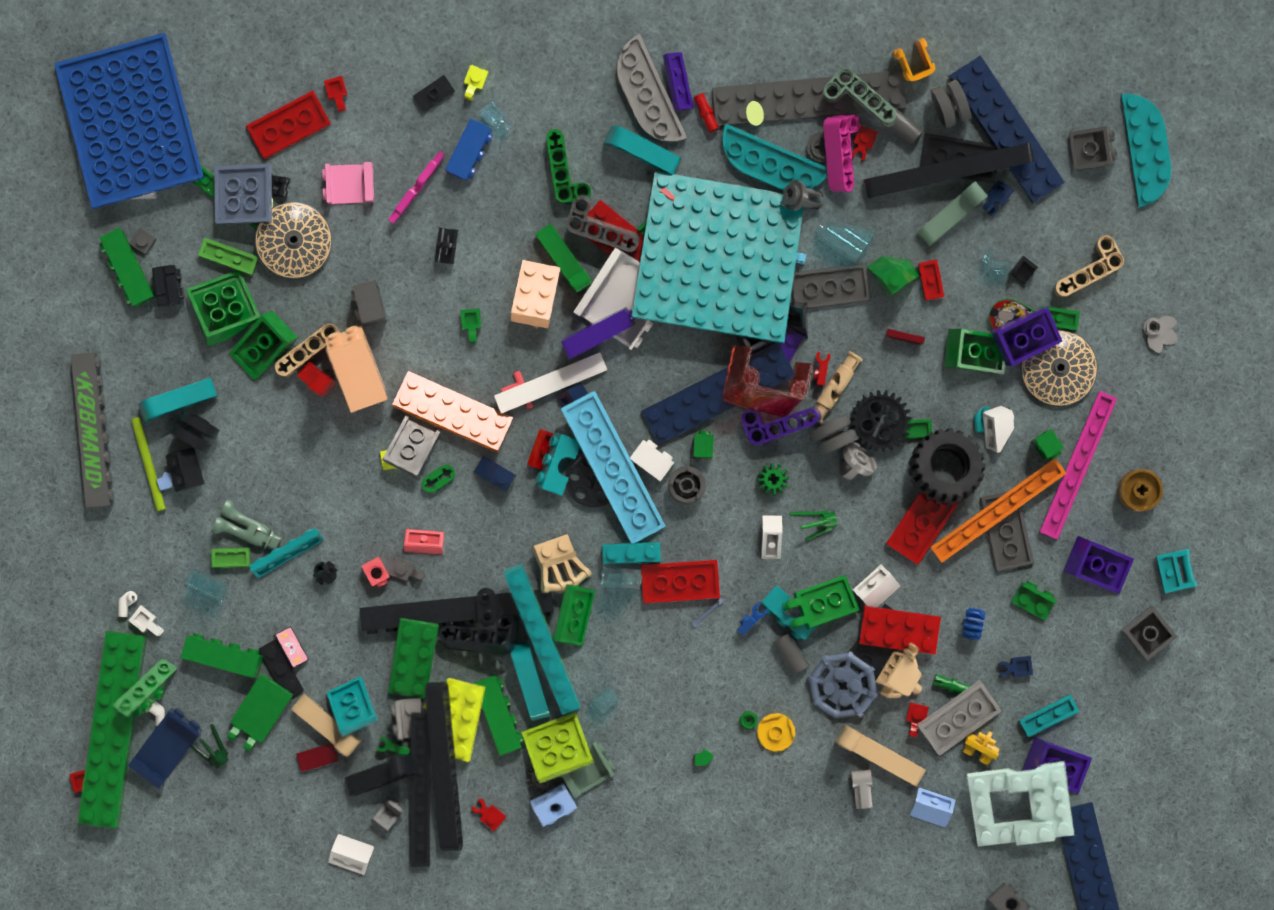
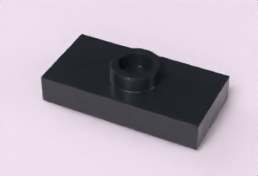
(433, 93)

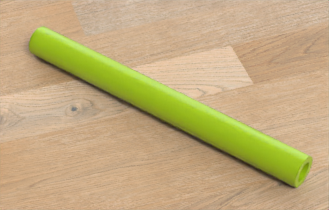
(148, 464)

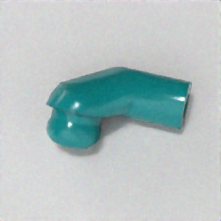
(978, 419)

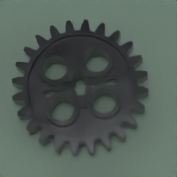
(897, 428)

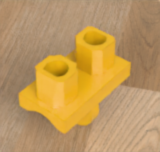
(982, 743)

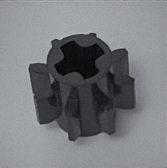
(325, 572)

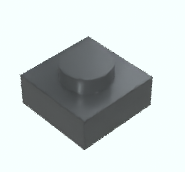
(142, 241)

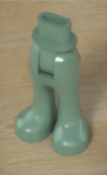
(256, 532)

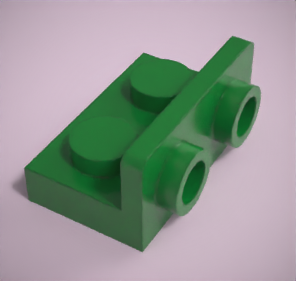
(1033, 600)

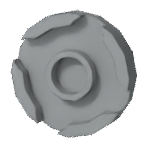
(856, 461)

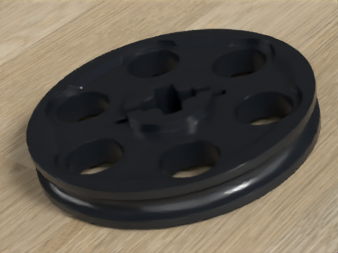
(583, 482)

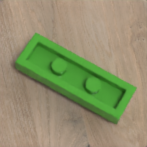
(228, 256)

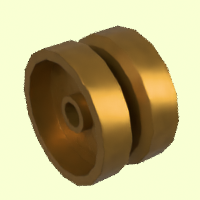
(1151, 490)

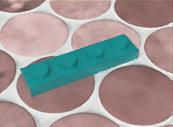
(284, 554)

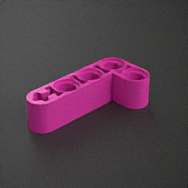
(838, 151)

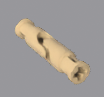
(844, 374)

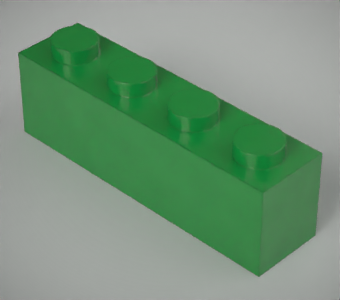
(127, 268)
(222, 656)
(498, 715)

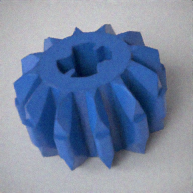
(973, 623)

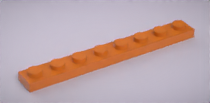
(998, 510)

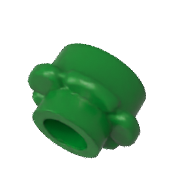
(753, 720)

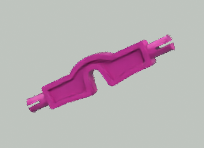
(413, 192)

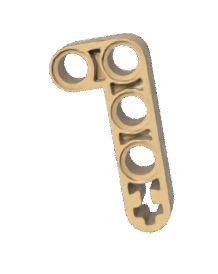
(1087, 272)
(305, 347)
(325, 724)

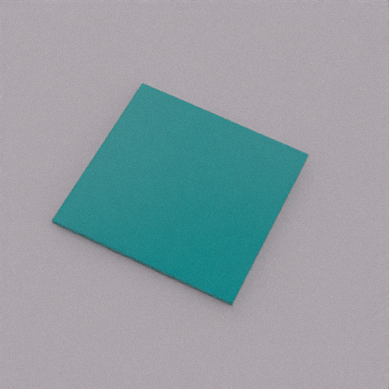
(720, 261)

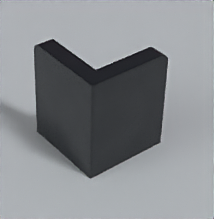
(1023, 269)

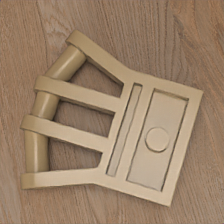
(559, 552)

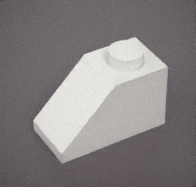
(997, 427)
(771, 537)

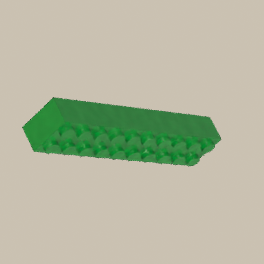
(111, 731)

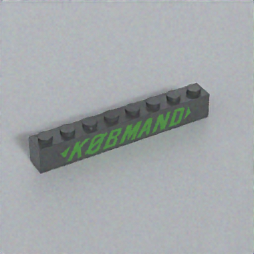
(91, 430)

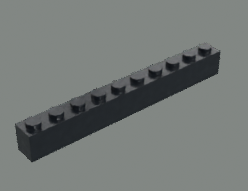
(443, 611)

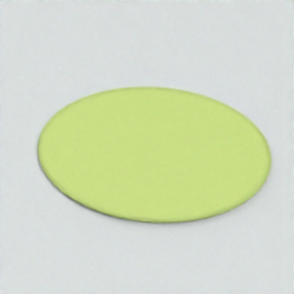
(754, 113)

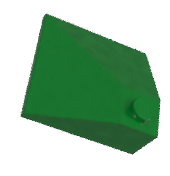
(223, 307)

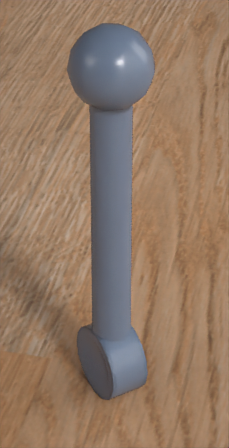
(696, 623)

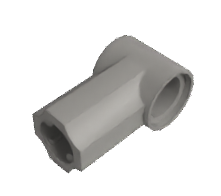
(862, 788)

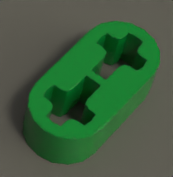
(436, 474)

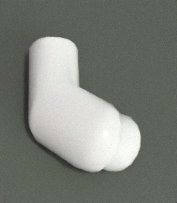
(125, 601)
(158, 711)

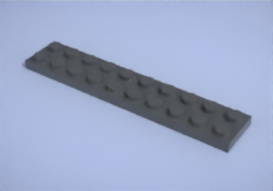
(803, 98)

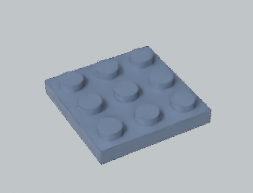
(243, 194)

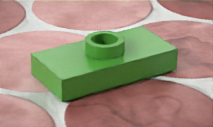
(230, 557)

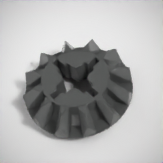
(814, 141)
(538, 787)

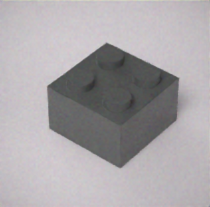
(369, 303)
(1148, 633)

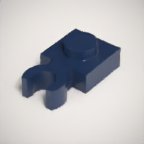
(1019, 666)

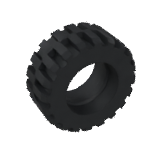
(961, 447)

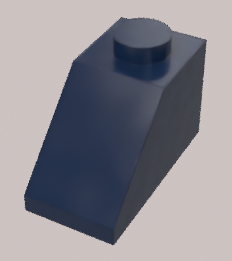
(494, 473)

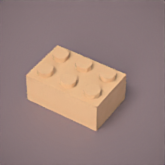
(535, 294)

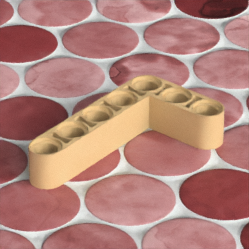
(880, 755)

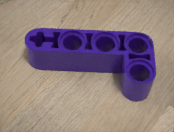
(783, 423)

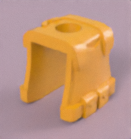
(921, 45)

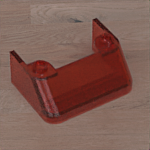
(743, 389)

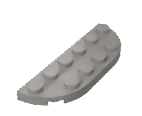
(647, 94)

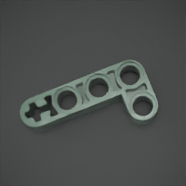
(863, 100)
(952, 213)

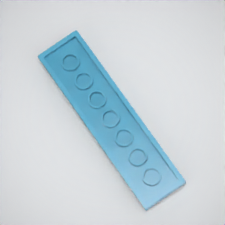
(612, 467)

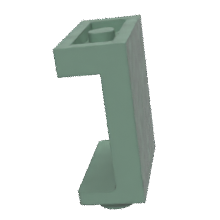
(590, 775)

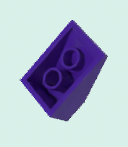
(1026, 336)
(1098, 564)
(1047, 752)

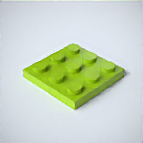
(557, 747)

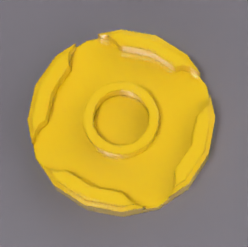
(771, 727)

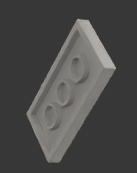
(959, 717)

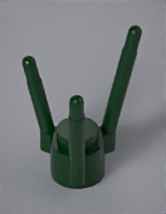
(216, 757)

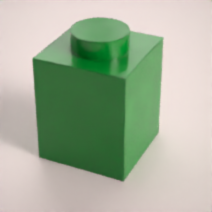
(703, 444)

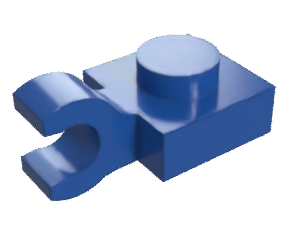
(747, 622)

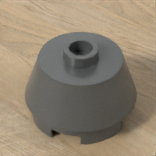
(686, 485)

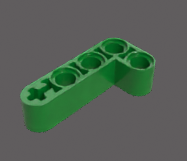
(562, 166)
(564, 258)

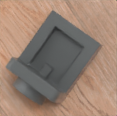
(387, 815)

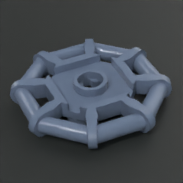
(845, 696)

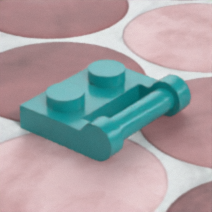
(1170, 572)

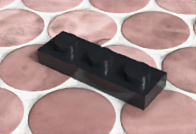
(279, 667)

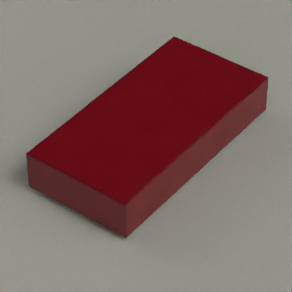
(906, 337)
(317, 757)

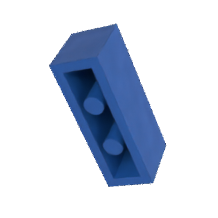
(469, 150)

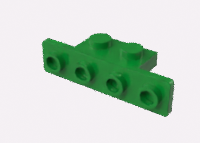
(146, 690)

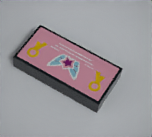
(290, 647)

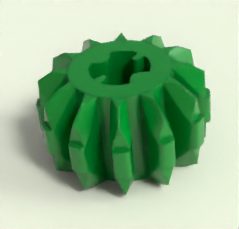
(777, 473)

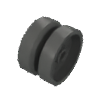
(950, 104)
(833, 434)

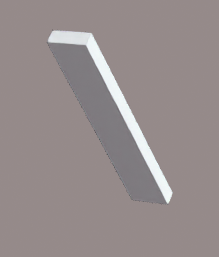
(550, 383)

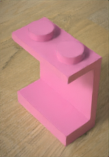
(348, 183)

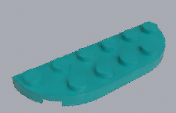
(1147, 148)
(768, 161)

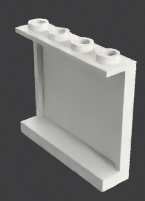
(612, 291)

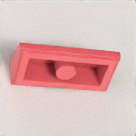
(424, 541)

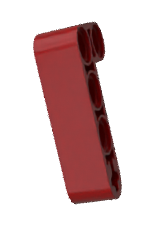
(316, 379)

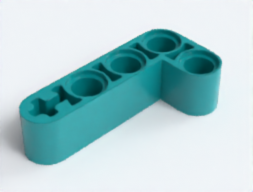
(642, 149)
(177, 399)
(529, 681)

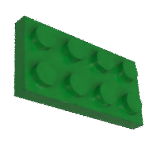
(413, 657)

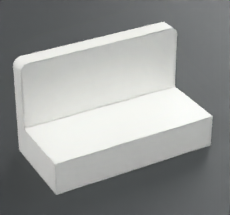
(876, 587)
(350, 854)

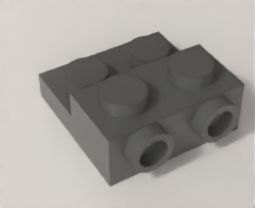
(1093, 148)

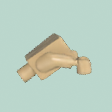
(901, 674)

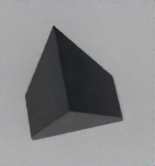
(798, 317)

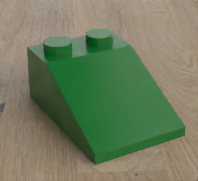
(263, 344)
(973, 352)

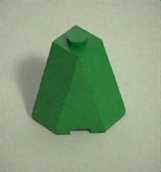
(892, 273)

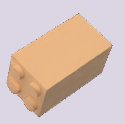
(356, 368)

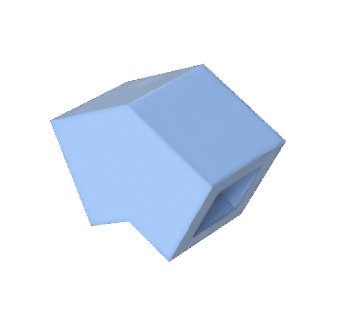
(165, 482)

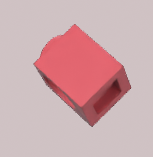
(376, 563)

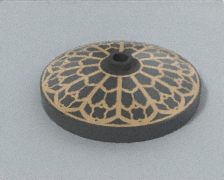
(298, 258)
(1064, 386)

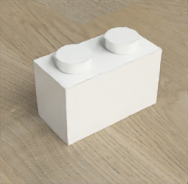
(652, 460)

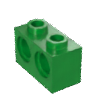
(1048, 445)

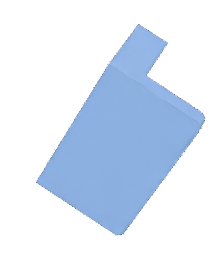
(932, 807)

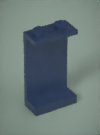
(165, 747)

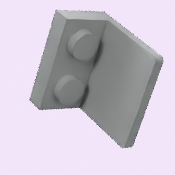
(402, 711)

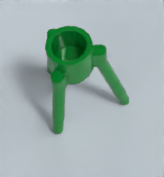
(827, 521)

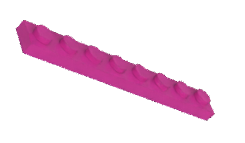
(1078, 465)

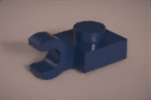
(998, 195)

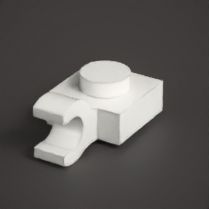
(145, 620)

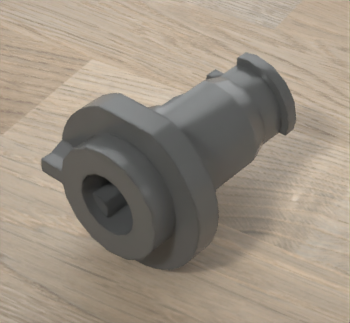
(796, 196)

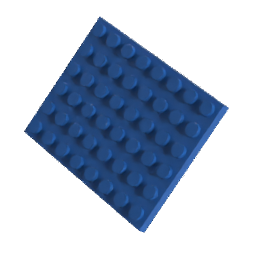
(129, 121)

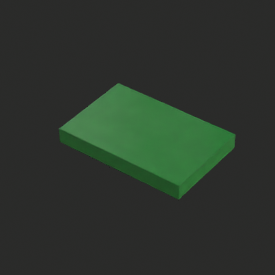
(574, 615)

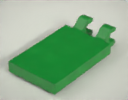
(823, 603)
(259, 711)

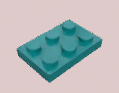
(351, 706)

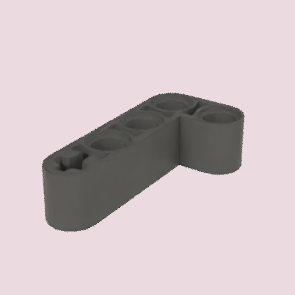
(604, 228)

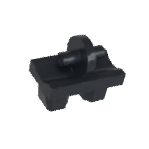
(446, 245)

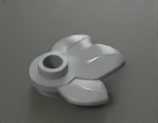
(1162, 335)

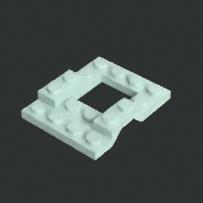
(1047, 799)

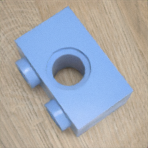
(557, 795)

